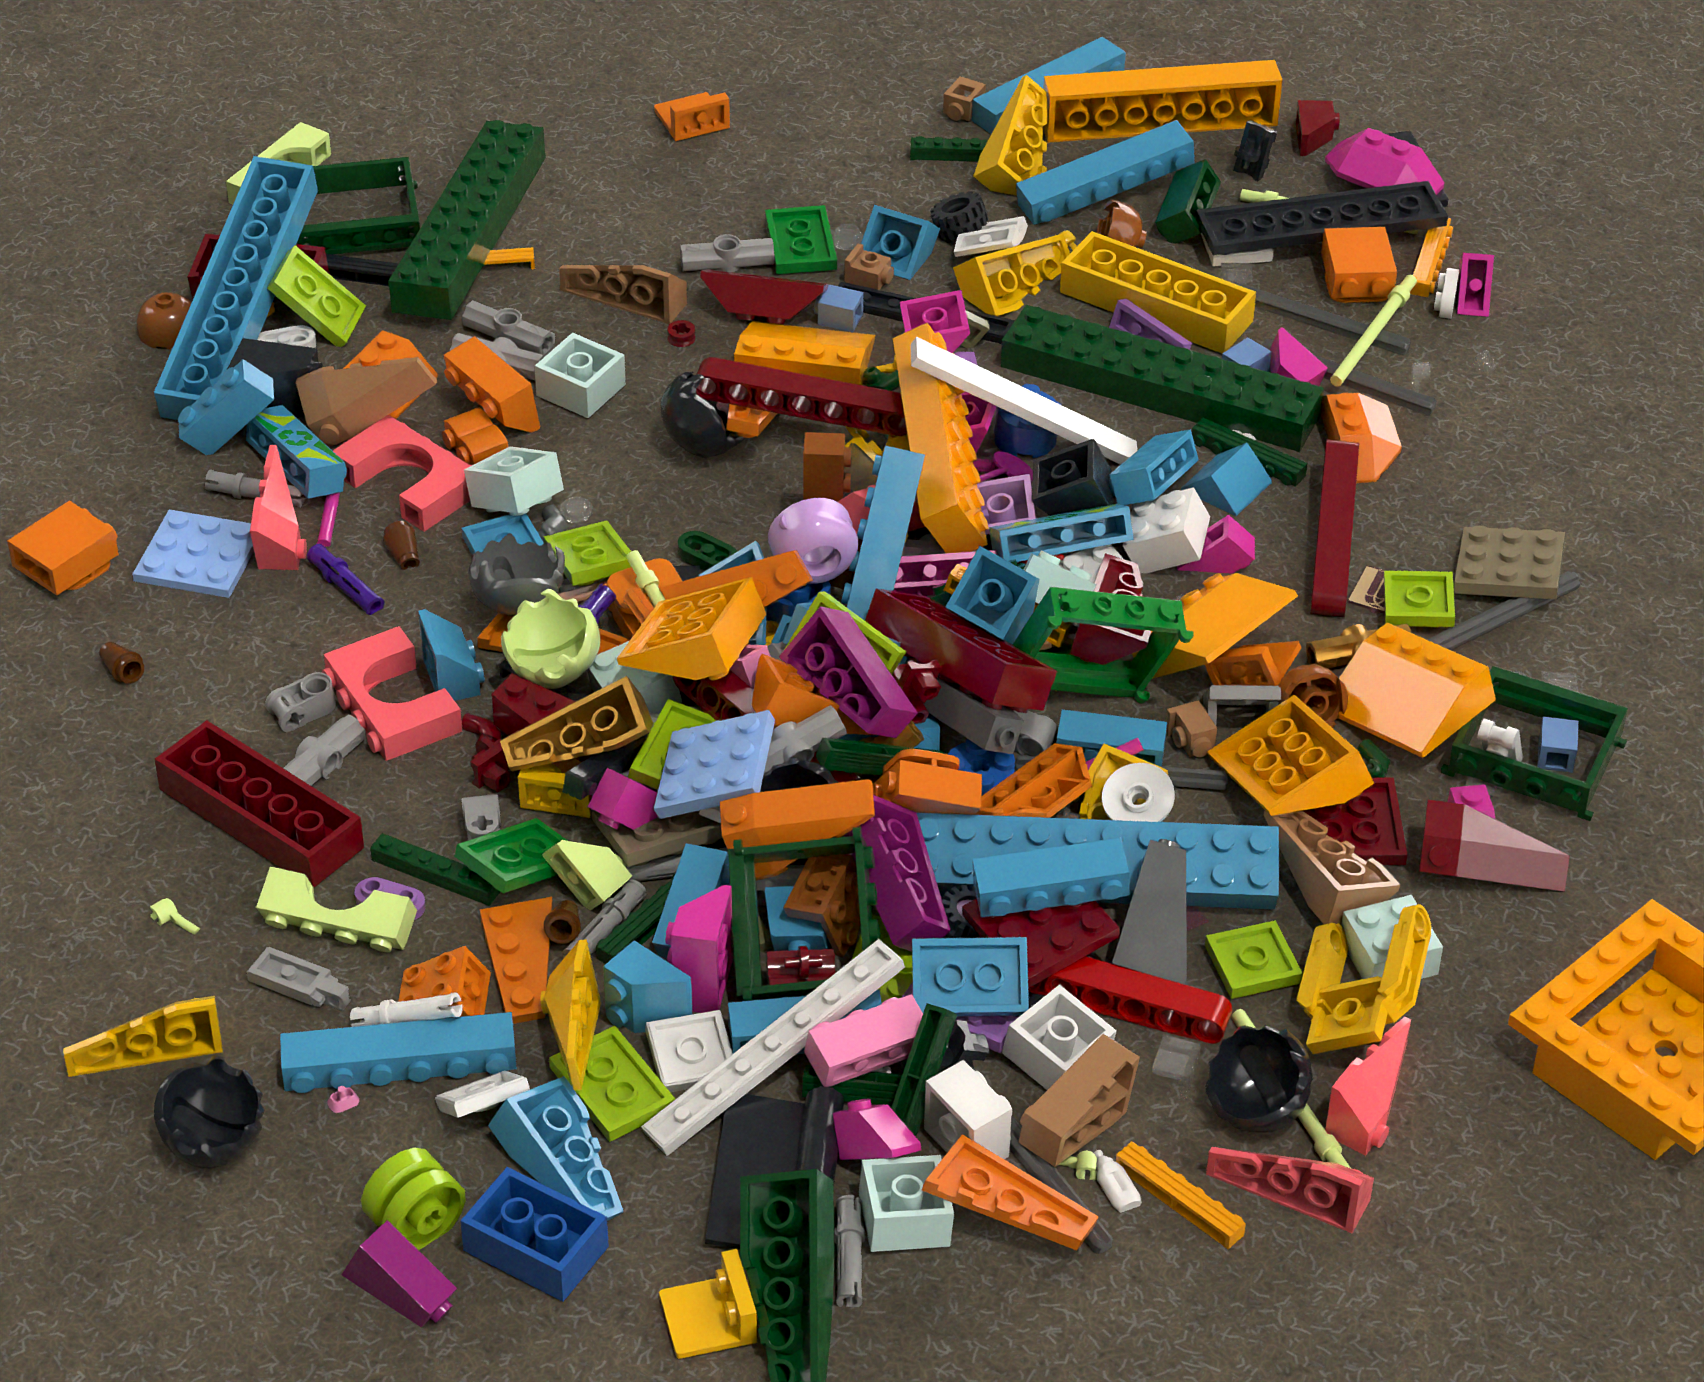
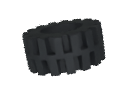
(959, 215)

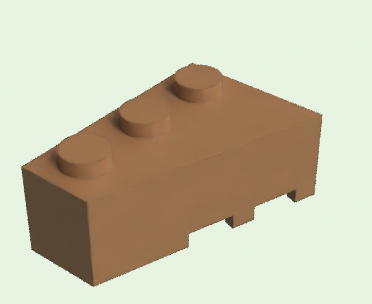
(1081, 1102)

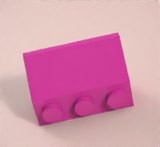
(704, 946)

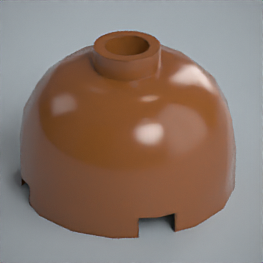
(1122, 224)
(161, 319)
(1317, 689)

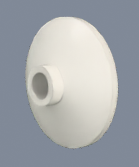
(1138, 782)

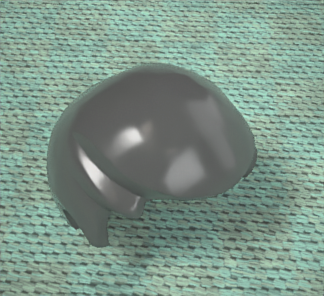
(514, 572)

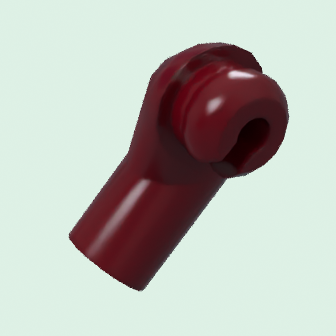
(481, 727)

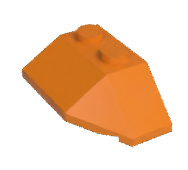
(1365, 421)
(1040, 785)

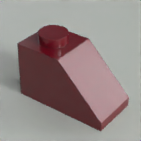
(1315, 124)

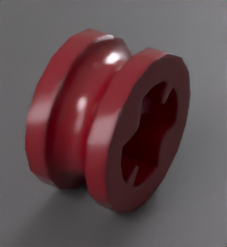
(677, 339)

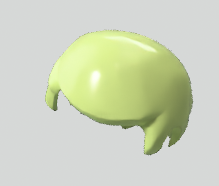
(551, 641)

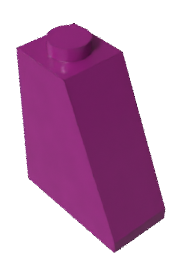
(400, 1276)

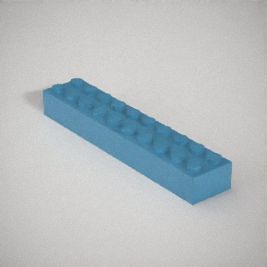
(234, 290)
(1223, 862)

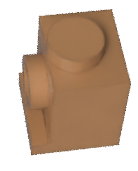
(956, 104)
(868, 268)
(1191, 728)

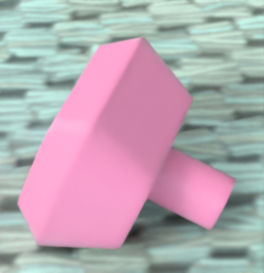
(343, 1099)

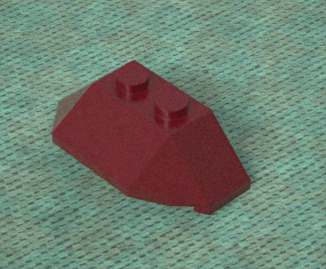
(762, 295)

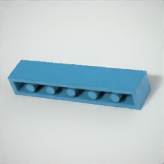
(1091, 58)
(1105, 173)
(886, 527)
(397, 1052)

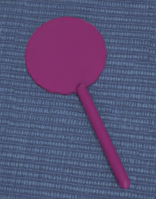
(1009, 465)

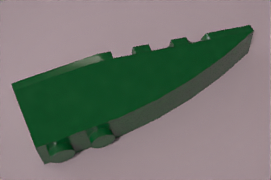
(790, 1268)

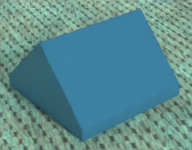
(1231, 480)

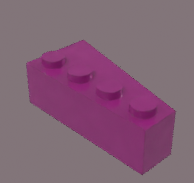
(850, 672)
(903, 875)

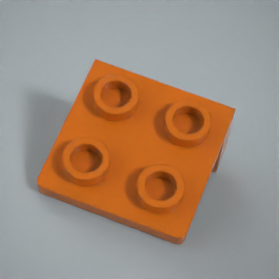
(694, 115)
(1253, 664)
(449, 973)

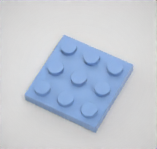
(196, 554)
(714, 763)

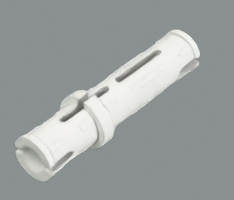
(407, 1011)

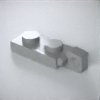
(298, 979)

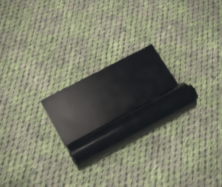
(768, 1138)

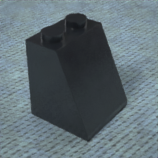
(281, 363)
(1072, 480)

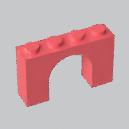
(395, 444)
(389, 727)

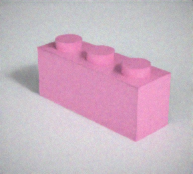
(863, 1040)

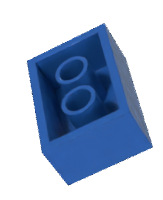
(534, 1233)

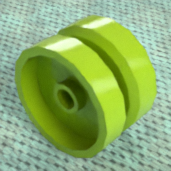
(414, 1197)

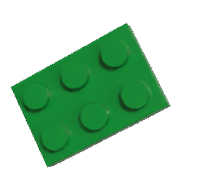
(801, 239)
(511, 855)

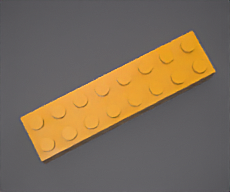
(1144, 99)
(939, 429)

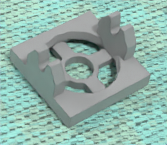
(1240, 695)

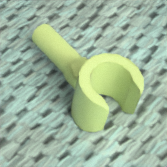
(166, 910)
(1084, 1161)

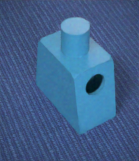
(791, 932)

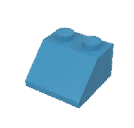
(901, 238)
(995, 595)
(449, 657)
(644, 989)

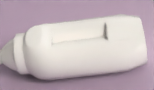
(1116, 1183)

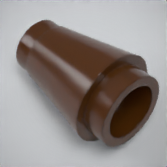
(402, 544)
(122, 662)
(563, 922)

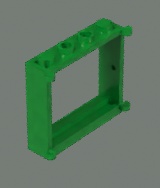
(1105, 609)

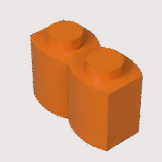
(473, 436)

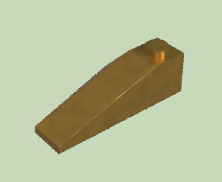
(583, 728)

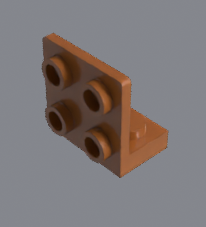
(828, 895)

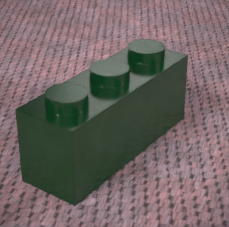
(1189, 191)

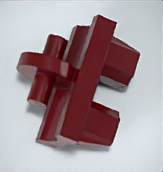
(918, 684)
(490, 765)
(799, 965)

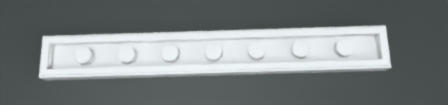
(1019, 400)
(771, 1047)

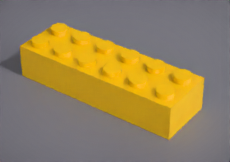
(1180, 297)

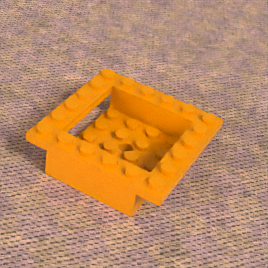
(1612, 1059)

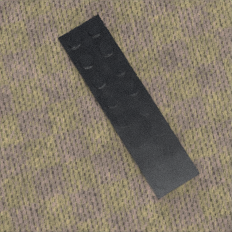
(1304, 218)

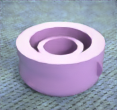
(820, 534)

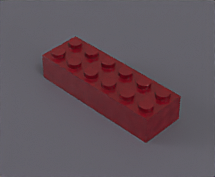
(965, 651)
(259, 803)

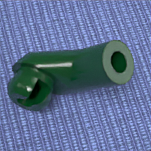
(881, 380)
(1377, 761)

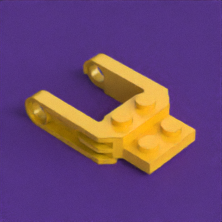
(1359, 1009)

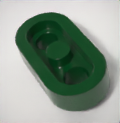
(709, 552)

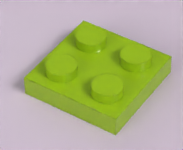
(1419, 598)
(1253, 959)

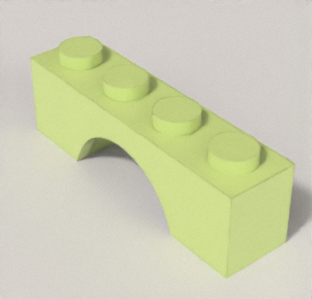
(299, 145)
(380, 919)

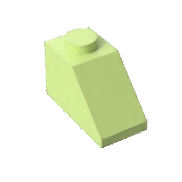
(588, 870)

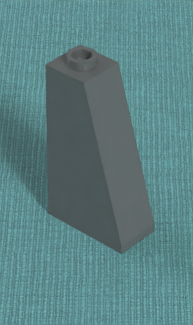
(982, 725)
(1157, 917)

